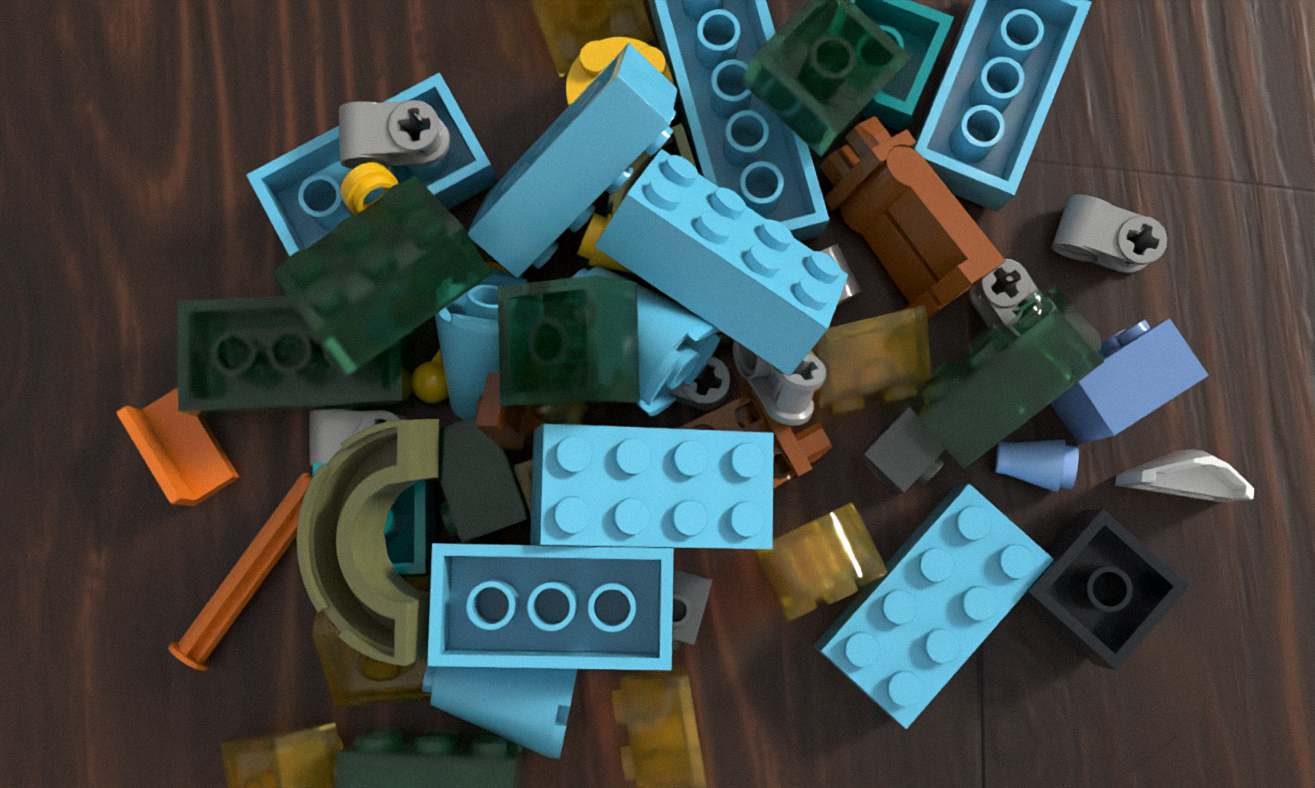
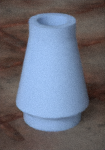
(1041, 463)

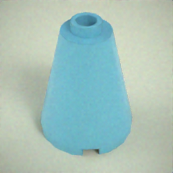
(471, 341)
(670, 342)
(514, 703)

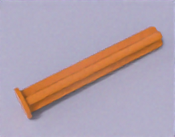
(242, 581)

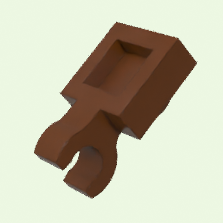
(504, 424)

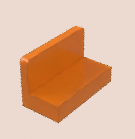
(178, 450)

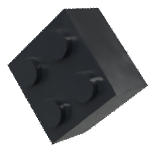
(1103, 589)

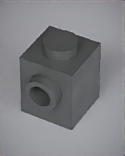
(903, 453)
(689, 602)

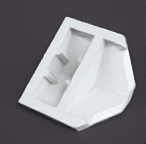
(1189, 475)

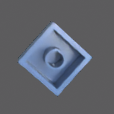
(1138, 375)

